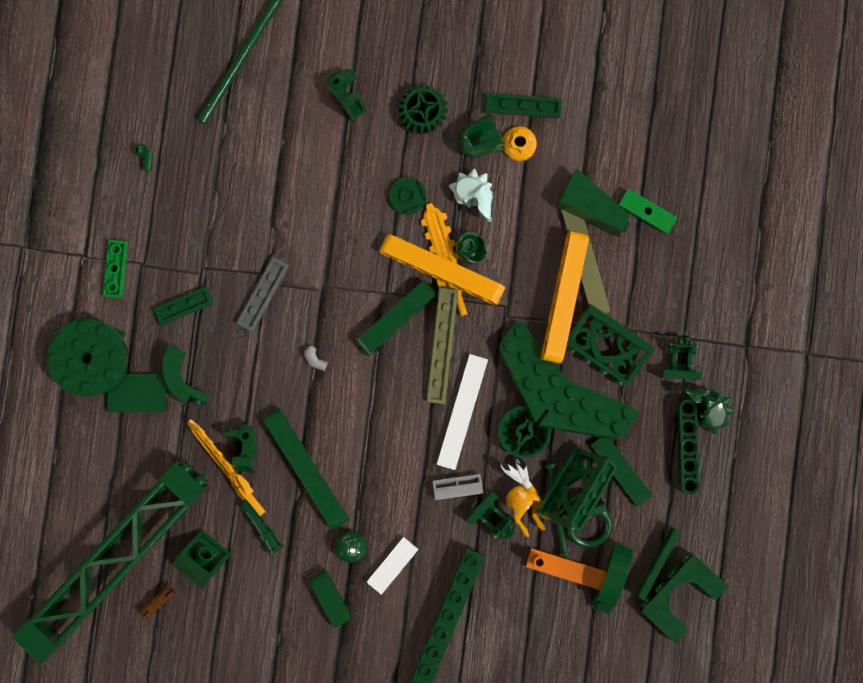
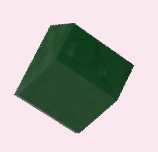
(201, 559)

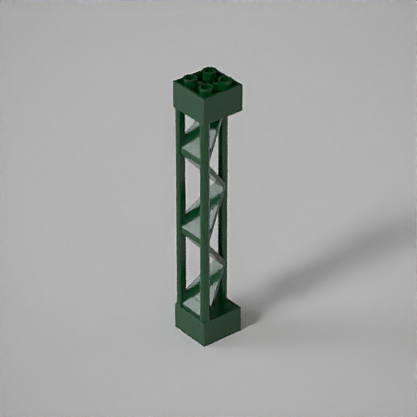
(37, 635)

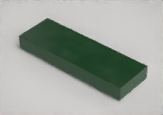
(183, 306)

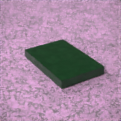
(138, 394)

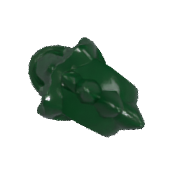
(711, 408)

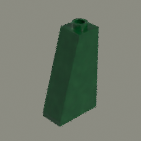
(592, 205)

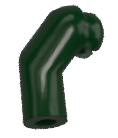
(146, 155)

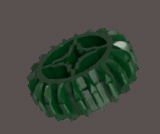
(414, 111)

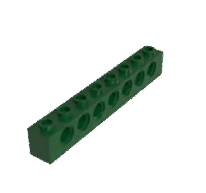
(448, 617)

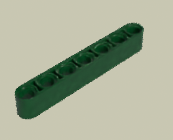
(305, 468)

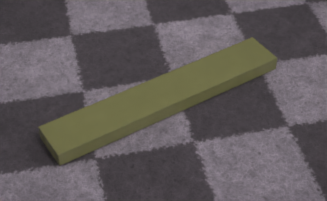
(590, 274)
(442, 345)

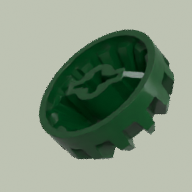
(518, 449)

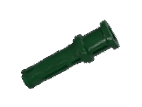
(266, 535)

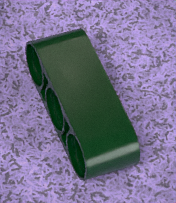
(330, 598)

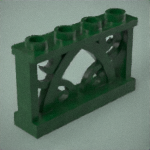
(636, 344)
(580, 506)

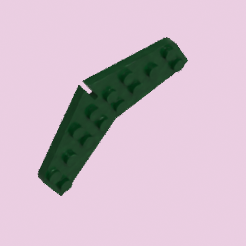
(548, 390)

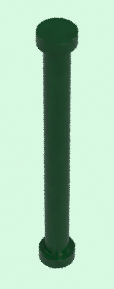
(560, 529)

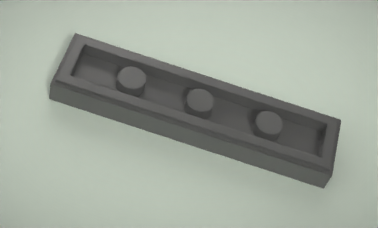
(262, 294)

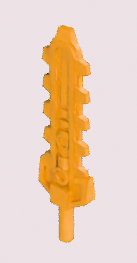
(442, 245)
(239, 484)

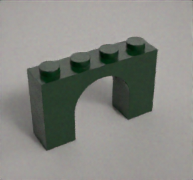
(657, 605)

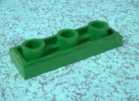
(658, 216)
(115, 281)

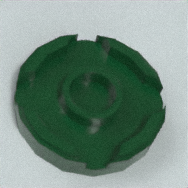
(407, 196)

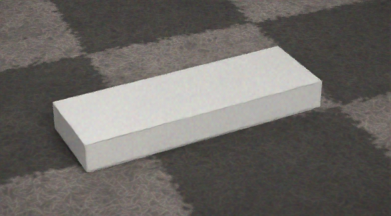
(392, 565)

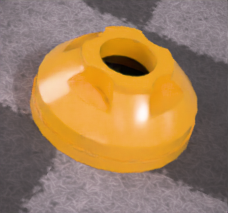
(519, 153)

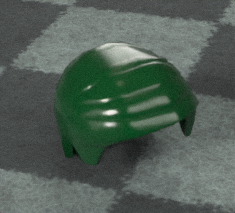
(470, 248)
(350, 547)

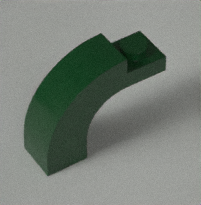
(173, 380)
(614, 578)

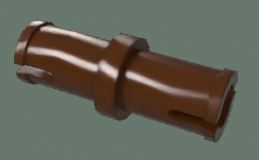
(157, 602)

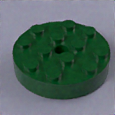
(70, 368)

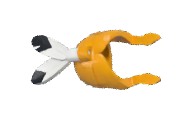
(523, 495)

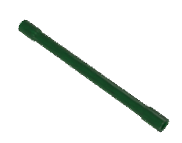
(210, 107)

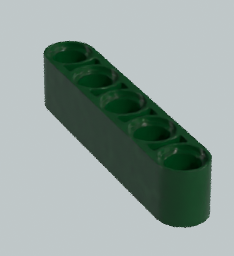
(396, 318)
(682, 438)

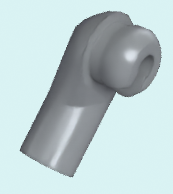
(312, 360)

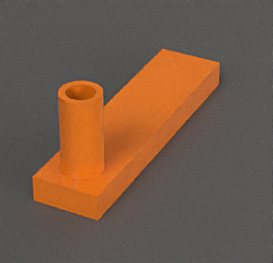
(565, 568)

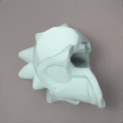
(474, 191)

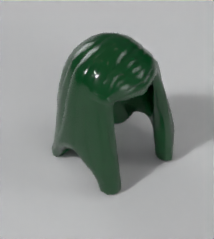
(480, 138)

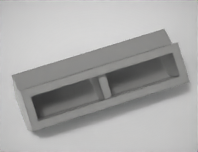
(457, 487)

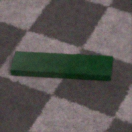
(523, 105)
(624, 473)
(657, 563)

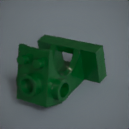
(350, 103)
(686, 345)
(246, 460)
(503, 529)

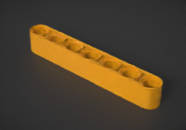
(442, 269)
(564, 297)

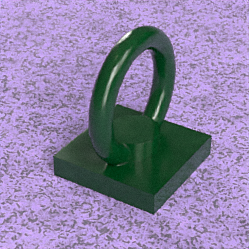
(600, 509)

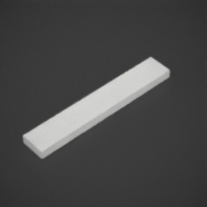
(462, 412)

